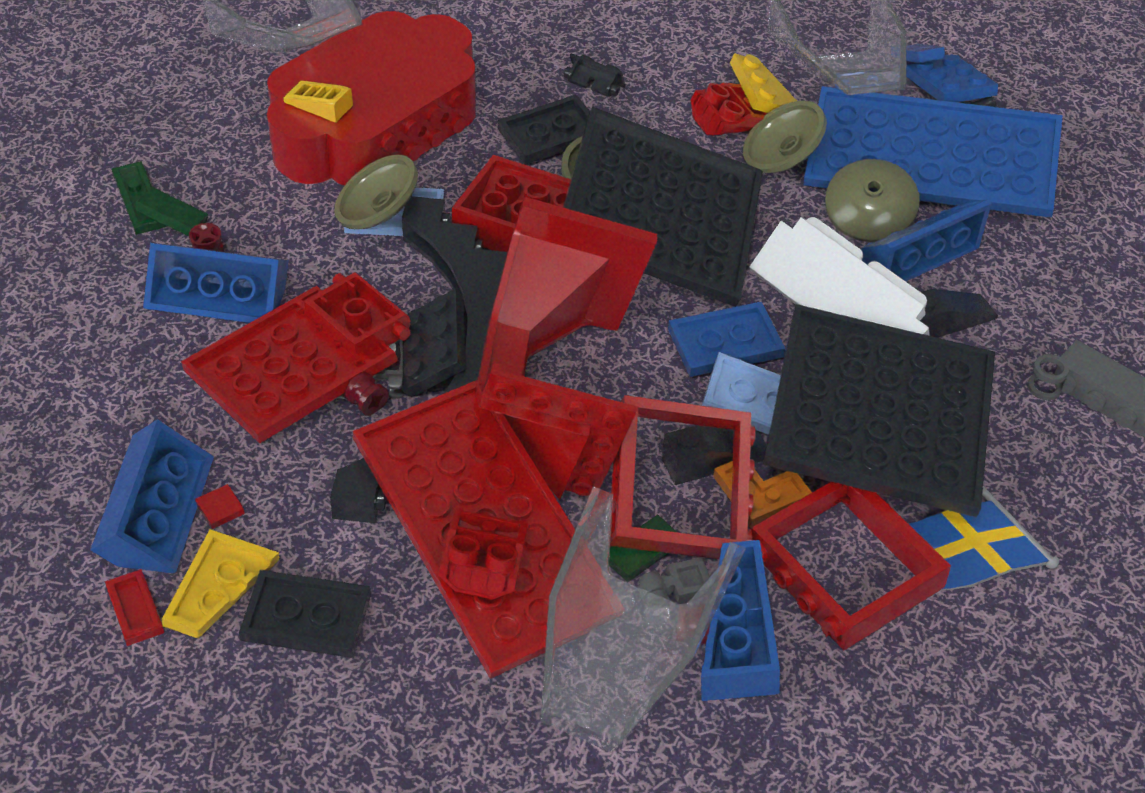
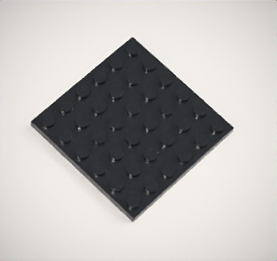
(681, 192)
(883, 410)

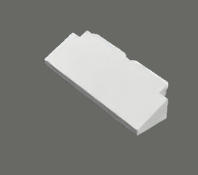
(827, 273)

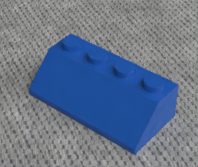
(931, 241)
(213, 282)
(153, 501)

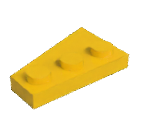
(759, 84)
(215, 582)

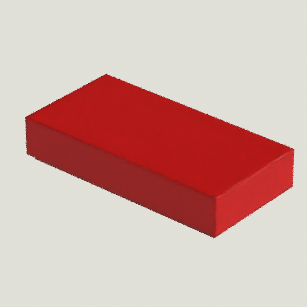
(134, 607)

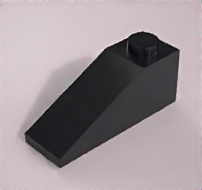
(955, 311)
(700, 449)

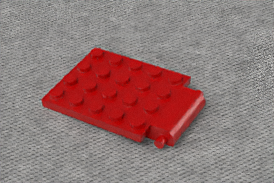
(300, 354)

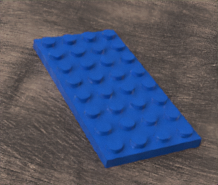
(946, 147)

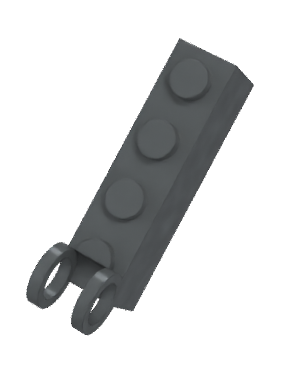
(1097, 383)

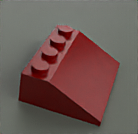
(497, 196)

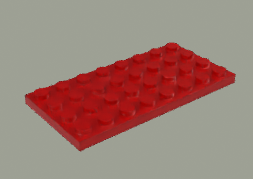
(471, 459)

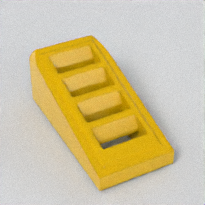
(327, 100)

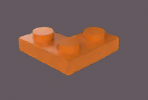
(768, 495)

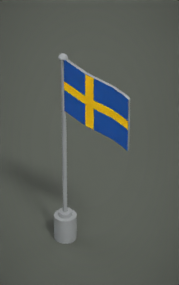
(983, 544)

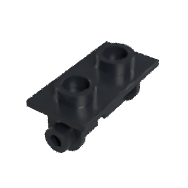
(606, 78)

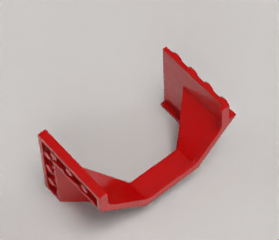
(557, 278)

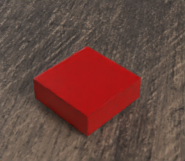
(219, 506)

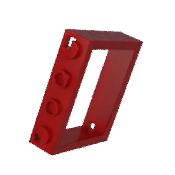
(624, 470)
(888, 526)

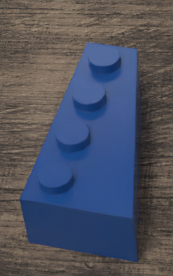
(741, 637)

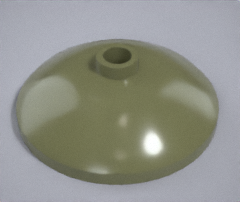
(785, 136)
(376, 192)
(870, 214)

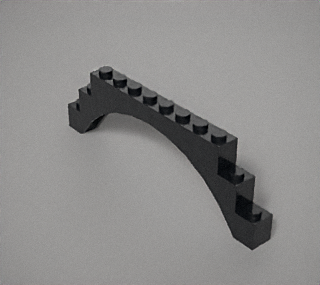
(476, 275)

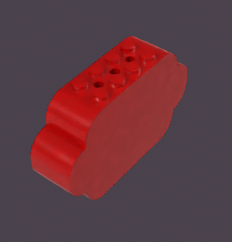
(408, 95)

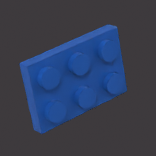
(951, 79)
(735, 331)

